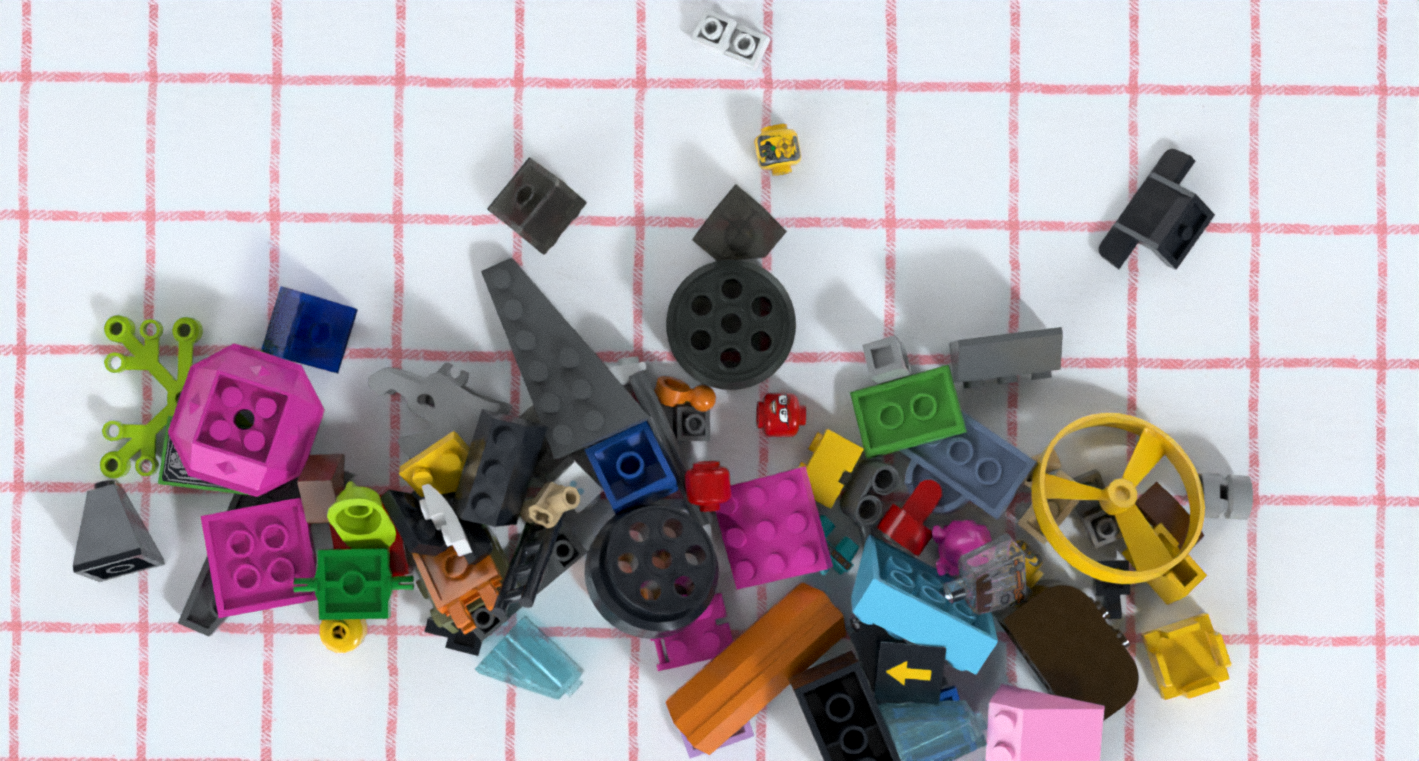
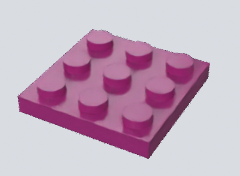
(773, 529)
(258, 555)

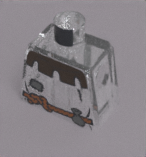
(990, 577)

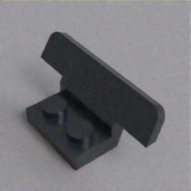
(1159, 216)
(421, 534)

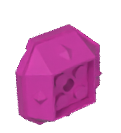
(283, 428)

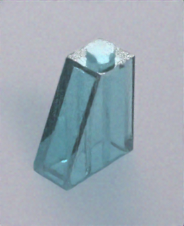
(532, 662)
(933, 730)

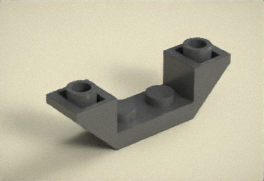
(564, 555)

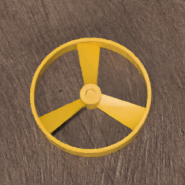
(1119, 499)

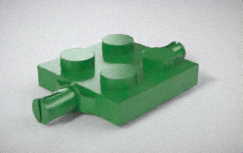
(354, 583)

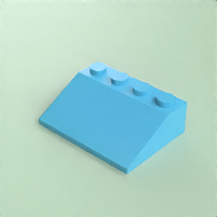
(912, 605)

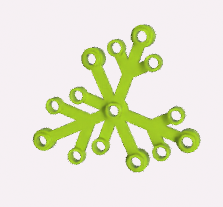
(147, 358)

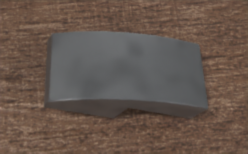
(688, 423)
(1097, 523)

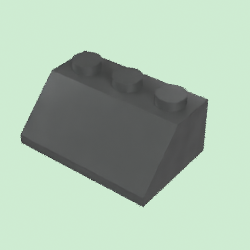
(1006, 357)

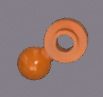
(675, 391)

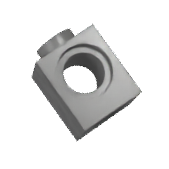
(886, 359)

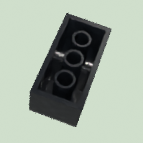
(843, 712)

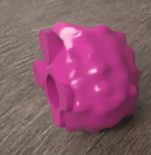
(957, 540)

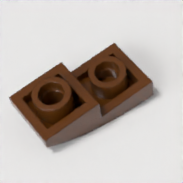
(1161, 507)

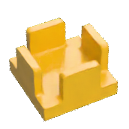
(1187, 657)

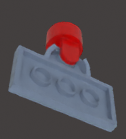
(948, 475)

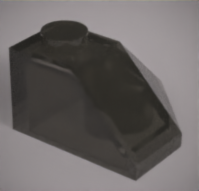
(739, 229)

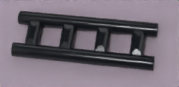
(533, 569)

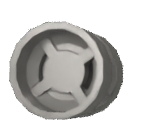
(1228, 497)

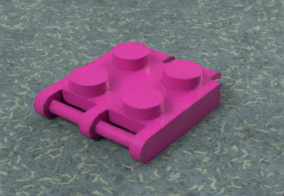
(698, 641)

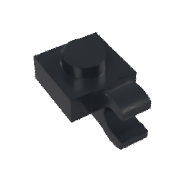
(1112, 591)
(461, 642)

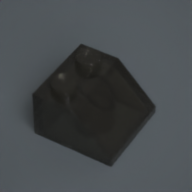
(537, 205)

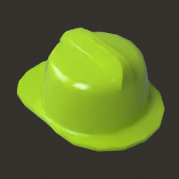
(361, 518)

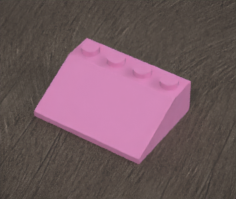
(1042, 727)

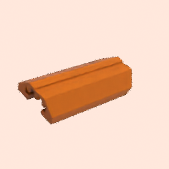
(755, 667)

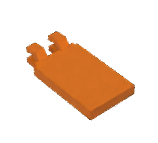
(457, 584)

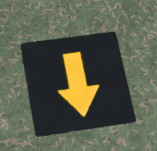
(909, 673)

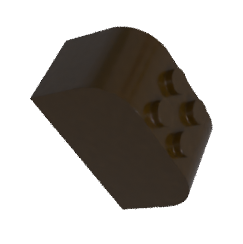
(1072, 645)

